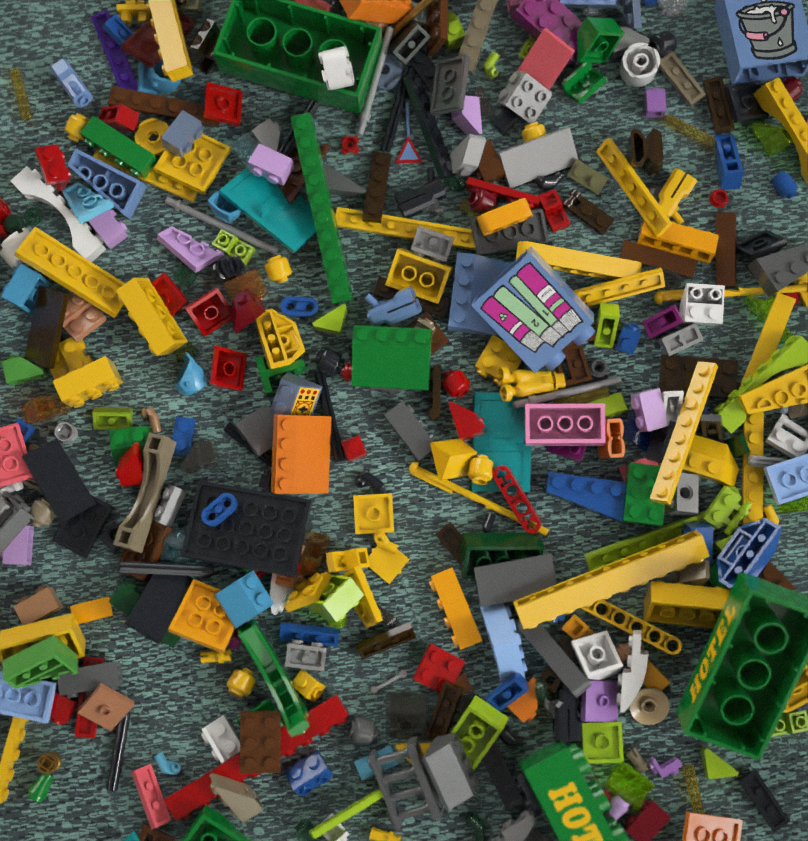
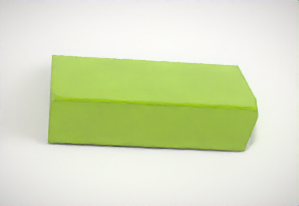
(112, 418)

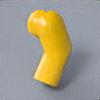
(771, 514)
(383, 542)

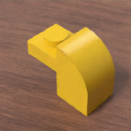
(345, 560)

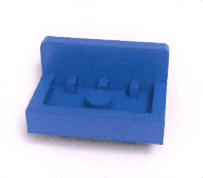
(308, 773)

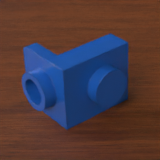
(628, 338)

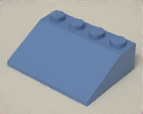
(470, 278)

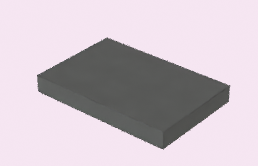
(449, 85)

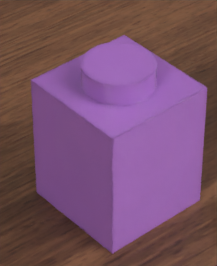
(654, 103)

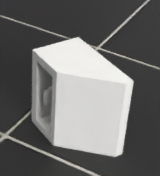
(702, 304)

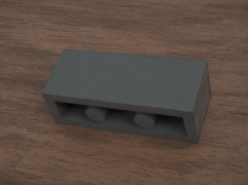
(410, 430)
(90, 678)

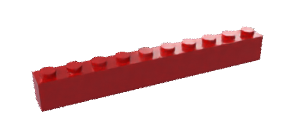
(199, 791)

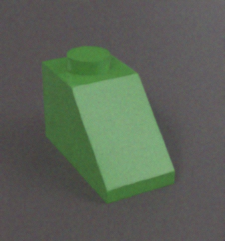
(19, 371)

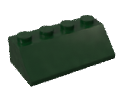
(491, 548)

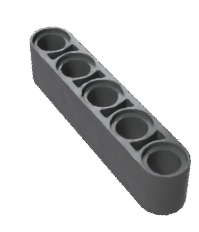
(556, 658)

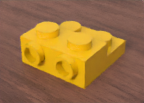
(496, 354)
(70, 357)

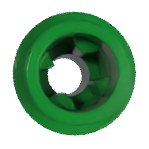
(40, 788)

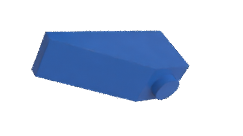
(728, 162)

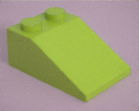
(337, 598)
(479, 729)

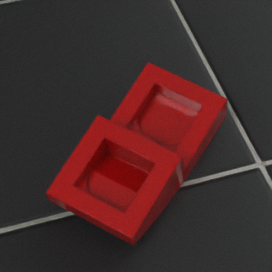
(554, 210)

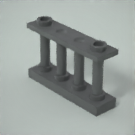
(426, 787)

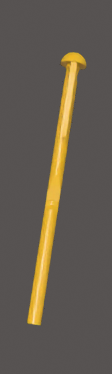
(673, 295)
(449, 487)

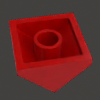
(210, 311)
(227, 369)

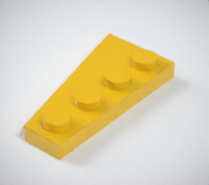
(779, 393)

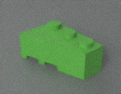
(39, 662)

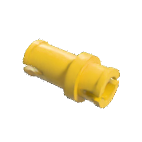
(215, 656)
(380, 835)

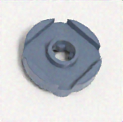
(394, 73)

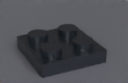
(744, 104)
(761, 245)

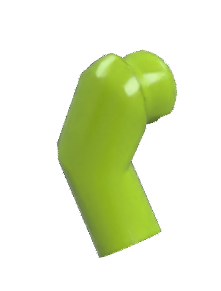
(489, 67)

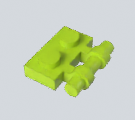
(721, 508)

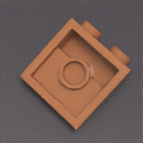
(81, 317)

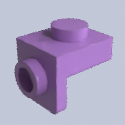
(668, 768)

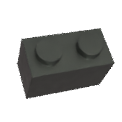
(409, 41)

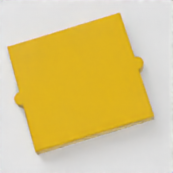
(386, 563)

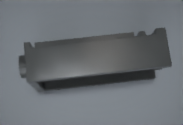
(15, 521)

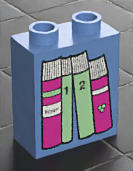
(535, 311)

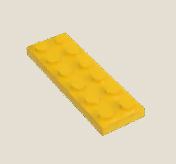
(71, 271)

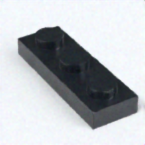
(764, 800)

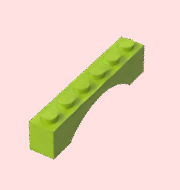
(791, 355)

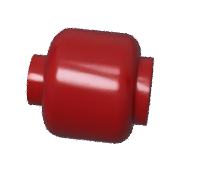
(456, 383)

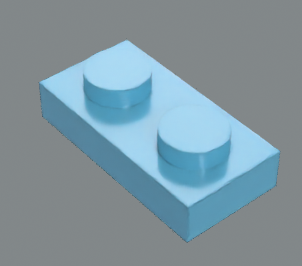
(363, 766)

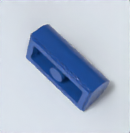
(508, 692)

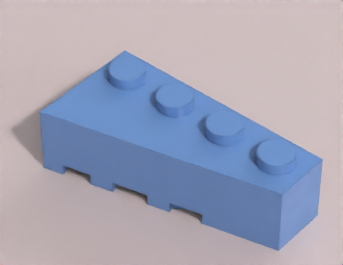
(109, 182)

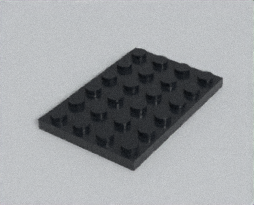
(259, 536)

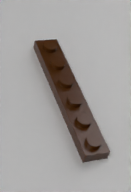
(157, 105)

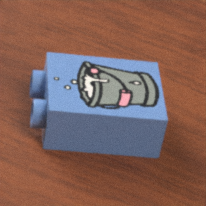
(763, 39)

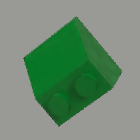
(597, 39)
(123, 439)

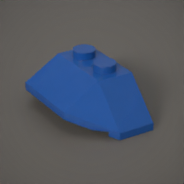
(748, 550)

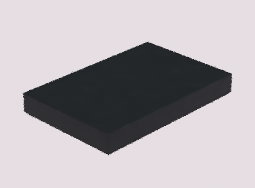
(84, 529)

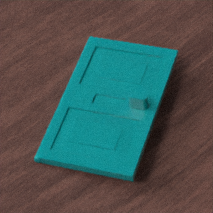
(270, 210)
(502, 440)

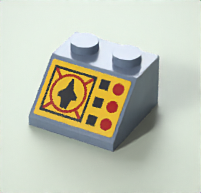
(295, 396)

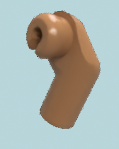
(153, 417)

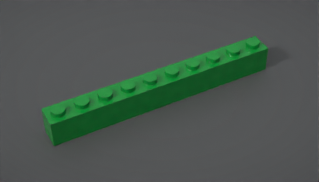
(322, 208)

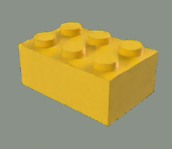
(88, 382)

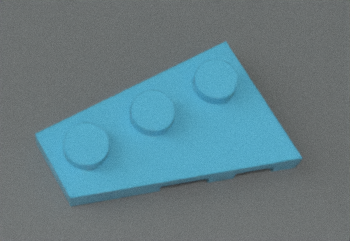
(85, 202)

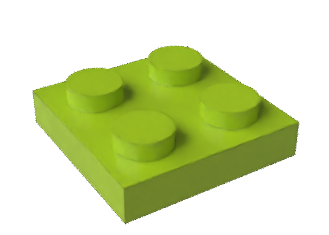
(602, 742)

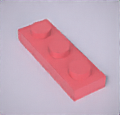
(151, 796)

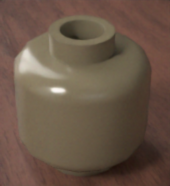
(42, 512)

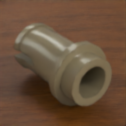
(637, 760)

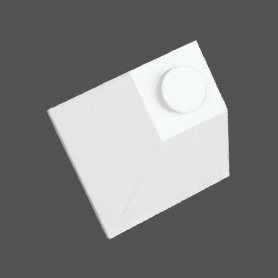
(597, 656)

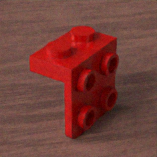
(53, 166)

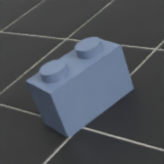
(182, 134)

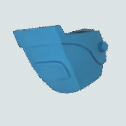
(160, 81)
(223, 208)
(190, 377)

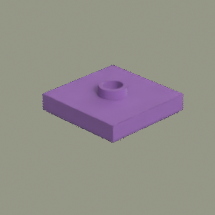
(600, 702)

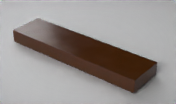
(726, 249)
(654, 257)

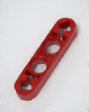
(514, 500)

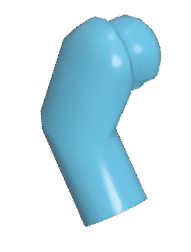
(165, 766)

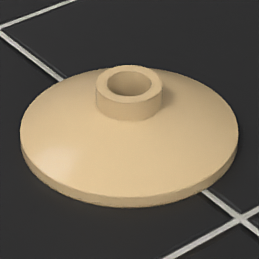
(651, 713)

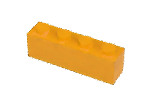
(681, 241)
(456, 609)

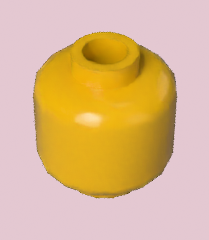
(75, 125)
(533, 131)
(278, 269)
(481, 470)
(241, 682)

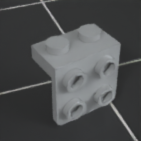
(524, 96)

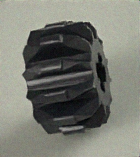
(228, 269)

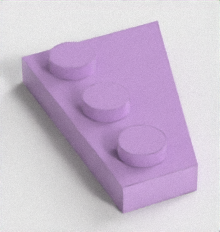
(189, 251)

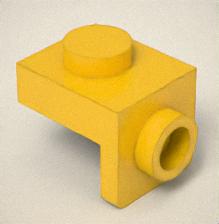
(308, 685)

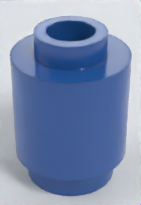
(785, 185)

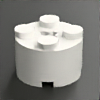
(639, 65)
(337, 68)
(9, 247)

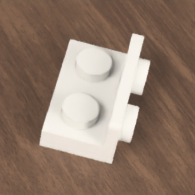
(222, 739)

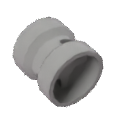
(63, 430)

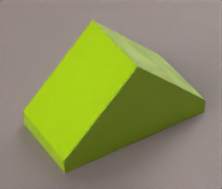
(333, 321)
(714, 766)

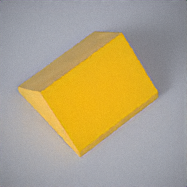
(452, 458)

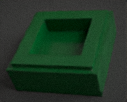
(738, 446)

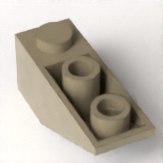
(238, 796)

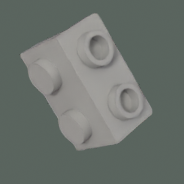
(432, 244)
(169, 506)
(306, 656)

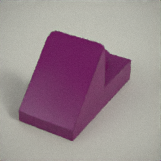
(662, 322)

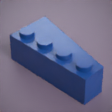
(592, 494)

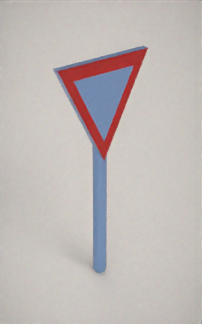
(408, 153)

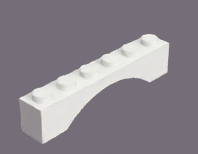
(83, 241)

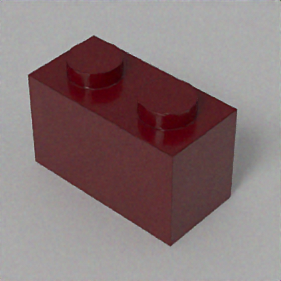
(646, 821)

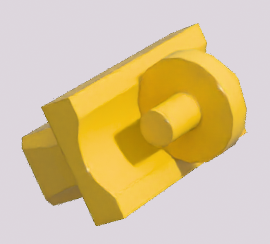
(131, 9)

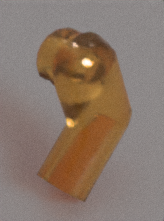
(289, 581)

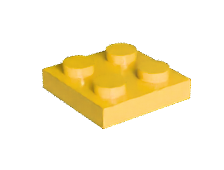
(373, 513)
(307, 591)

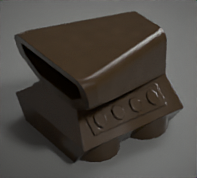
(203, 46)
(645, 152)

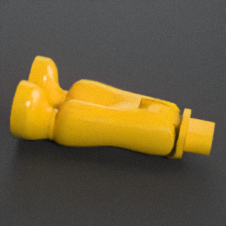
(527, 382)

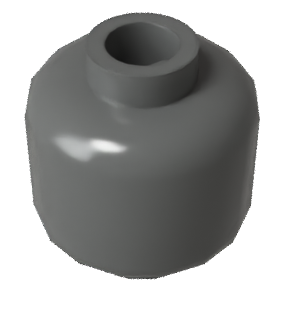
(362, 731)

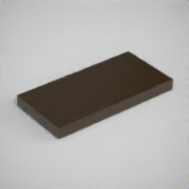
(46, 326)

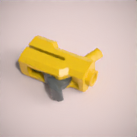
(670, 194)

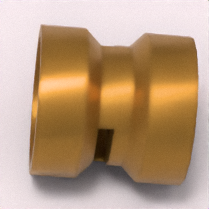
(53, 761)

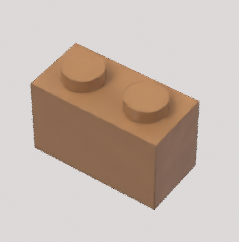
(38, 606)

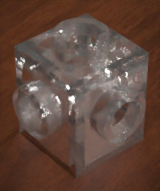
(673, 7)

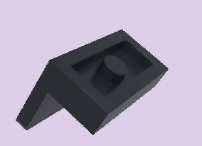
(659, 442)

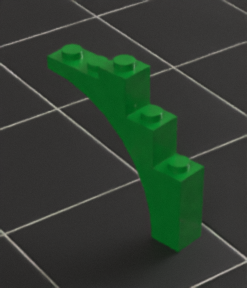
(278, 681)

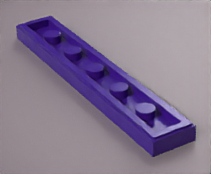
(116, 57)

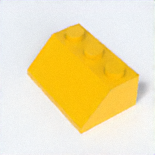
(422, 273)

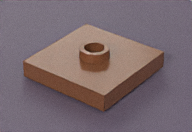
(106, 707)

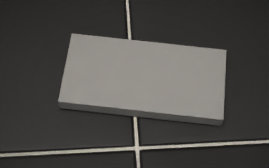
(538, 157)

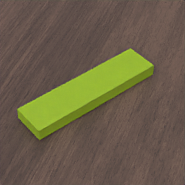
(345, 814)

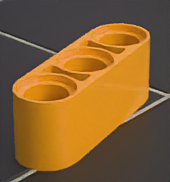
(504, 216)

